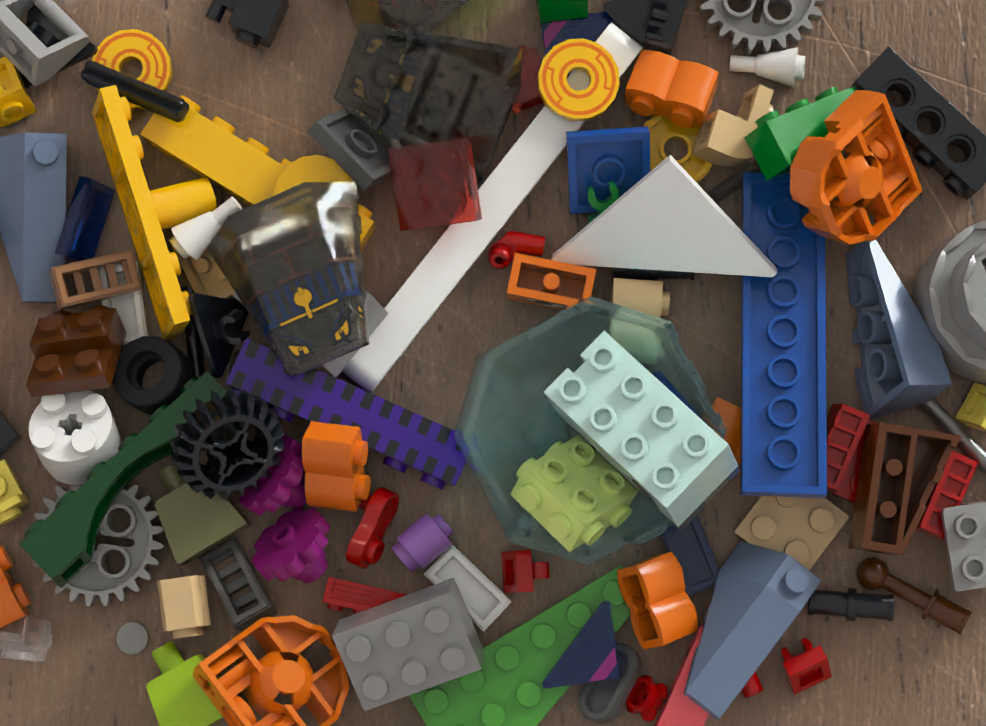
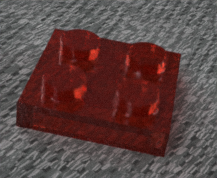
(435, 184)

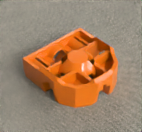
(863, 184)
(275, 673)

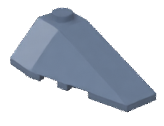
(33, 209)
(897, 349)
(750, 610)

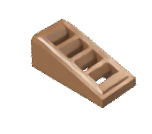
(74, 269)

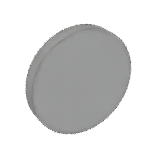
(132, 638)

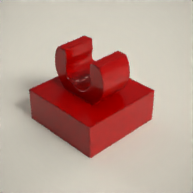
(520, 571)
(805, 668)

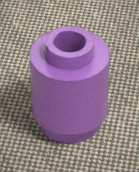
(423, 542)

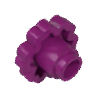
(286, 482)
(293, 547)

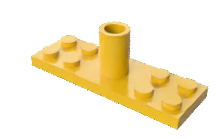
(149, 211)

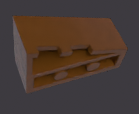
(895, 483)

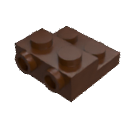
(75, 351)

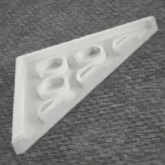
(666, 226)

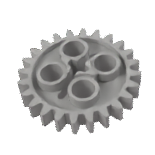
(767, 30)
(95, 576)

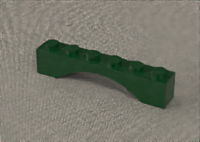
(68, 536)

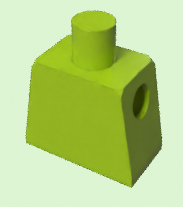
(176, 694)

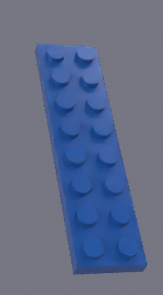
(782, 348)

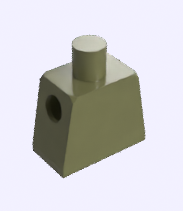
(194, 520)

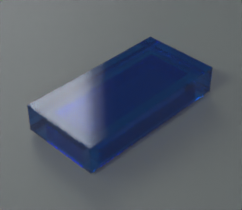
(85, 220)

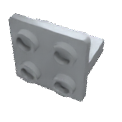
(966, 544)

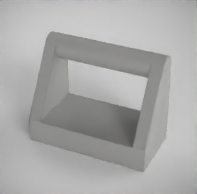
(27, 51)

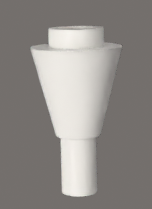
(779, 66)
(197, 233)

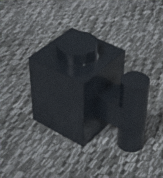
(251, 20)

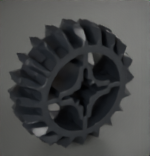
(222, 430)

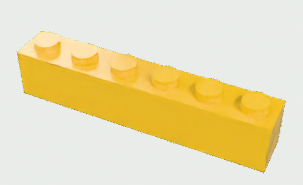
(225, 159)

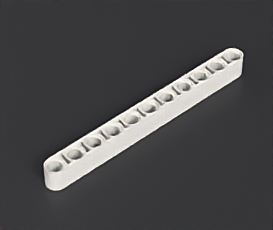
(466, 241)

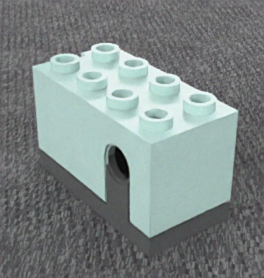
(643, 431)

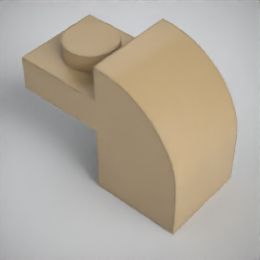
(723, 134)

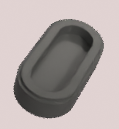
(604, 699)

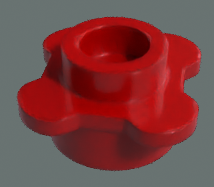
(646, 698)

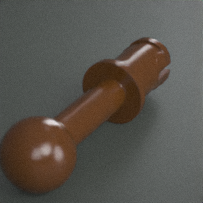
(874, 574)

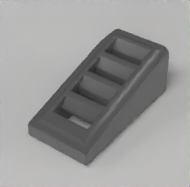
(263, 609)

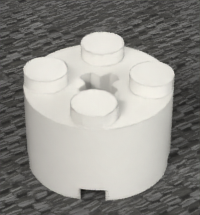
(73, 434)

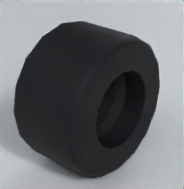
(136, 359)

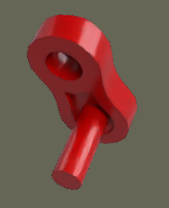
(366, 543)

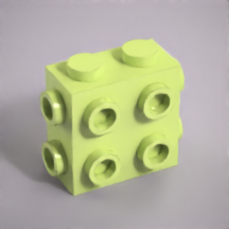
(573, 493)

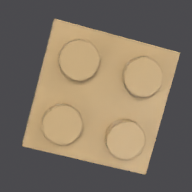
(792, 526)

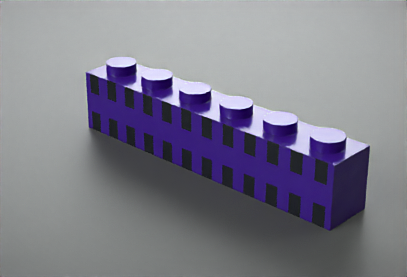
(319, 397)

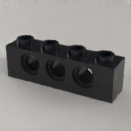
(950, 125)

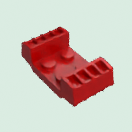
(844, 453)

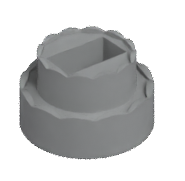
(953, 300)

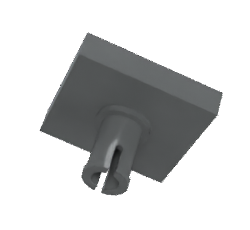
(354, 147)

